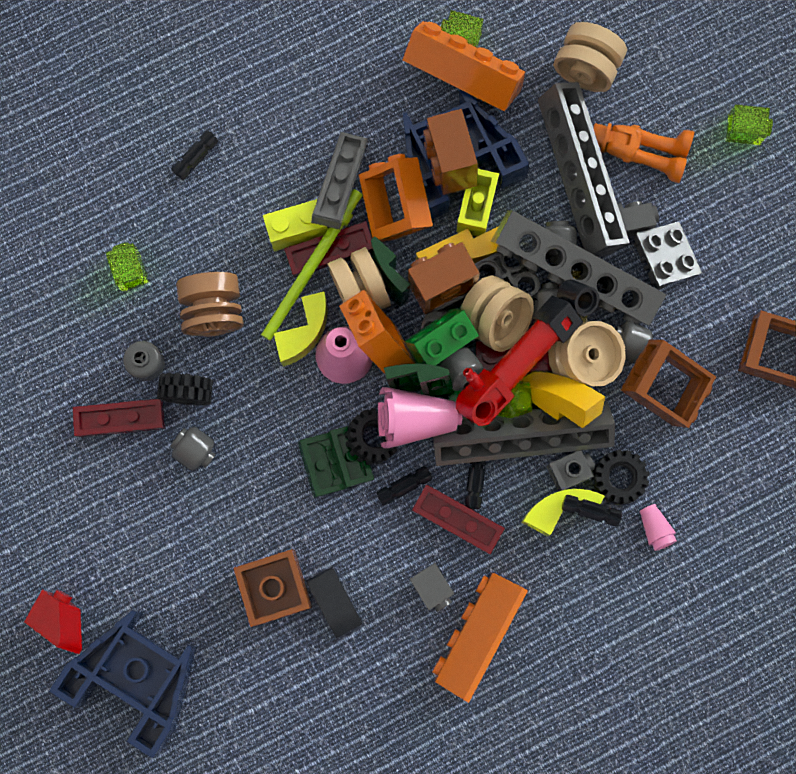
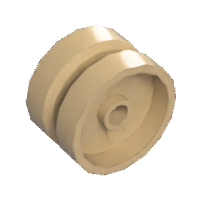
(590, 56)
(365, 277)
(498, 312)
(590, 355)

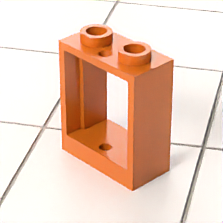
(412, 197)
(375, 332)

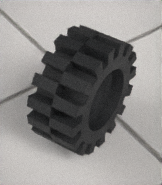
(184, 389)
(359, 446)
(636, 468)

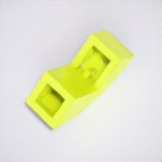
(299, 341)
(547, 512)

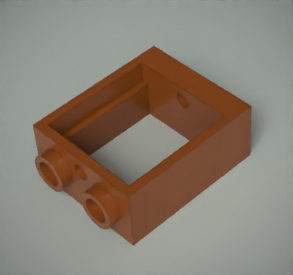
(754, 345)
(645, 372)

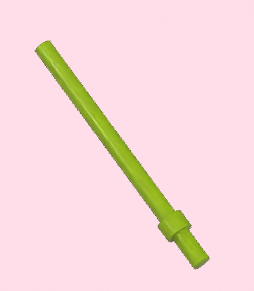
(308, 270)

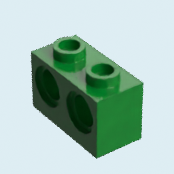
(442, 338)

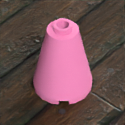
(341, 357)
(414, 417)

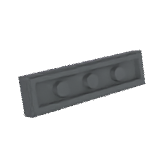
(339, 180)

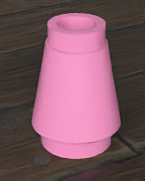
(657, 528)

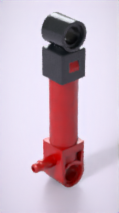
(554, 322)

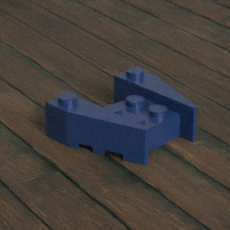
(489, 143)
(137, 674)

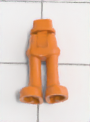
(625, 141)

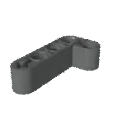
(496, 264)

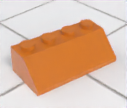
(464, 65)
(480, 635)

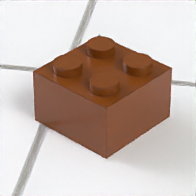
(450, 152)
(442, 276)
(272, 587)

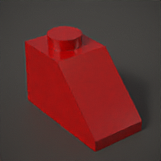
(57, 620)

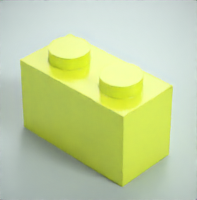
(478, 203)
(292, 225)

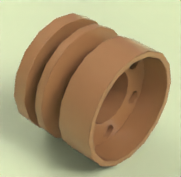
(209, 303)

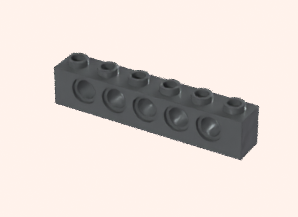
(582, 169)
(645, 297)
(522, 436)

